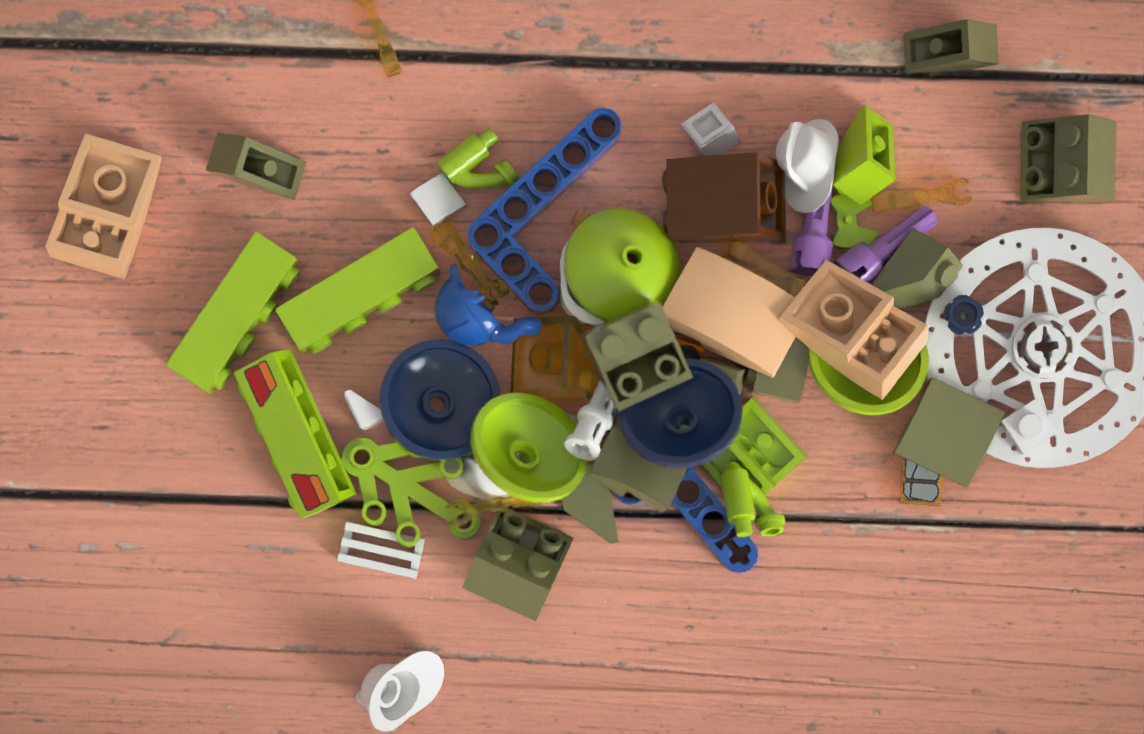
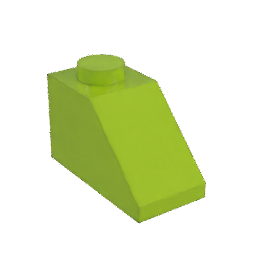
(865, 157)

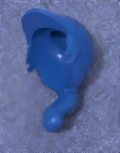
(469, 321)

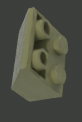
(1068, 159)
(636, 355)
(517, 563)

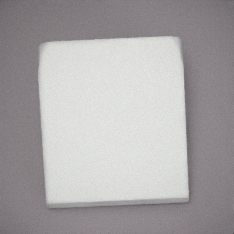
(711, 131)
(437, 199)
(363, 411)

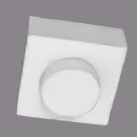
(1028, 426)

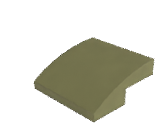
(949, 432)
(626, 471)

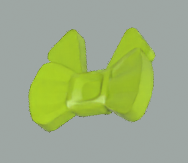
(848, 232)

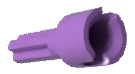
(812, 245)
(868, 260)

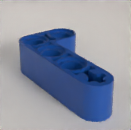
(694, 513)

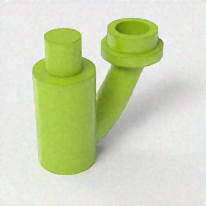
(467, 155)
(741, 501)

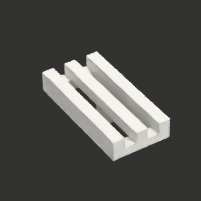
(347, 543)

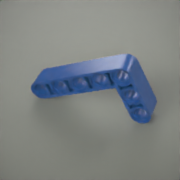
(536, 203)

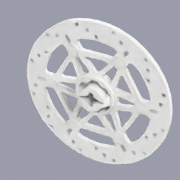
(1097, 262)

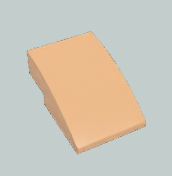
(103, 206)
(730, 312)
(855, 328)

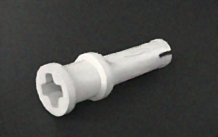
(593, 422)

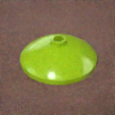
(599, 265)
(860, 401)
(528, 431)

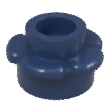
(972, 308)

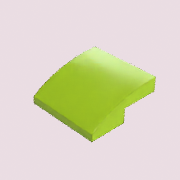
(759, 448)

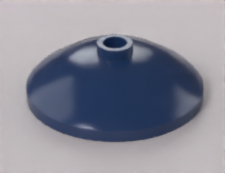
(442, 372)
(704, 403)

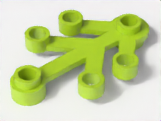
(403, 485)

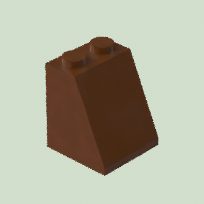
(724, 199)

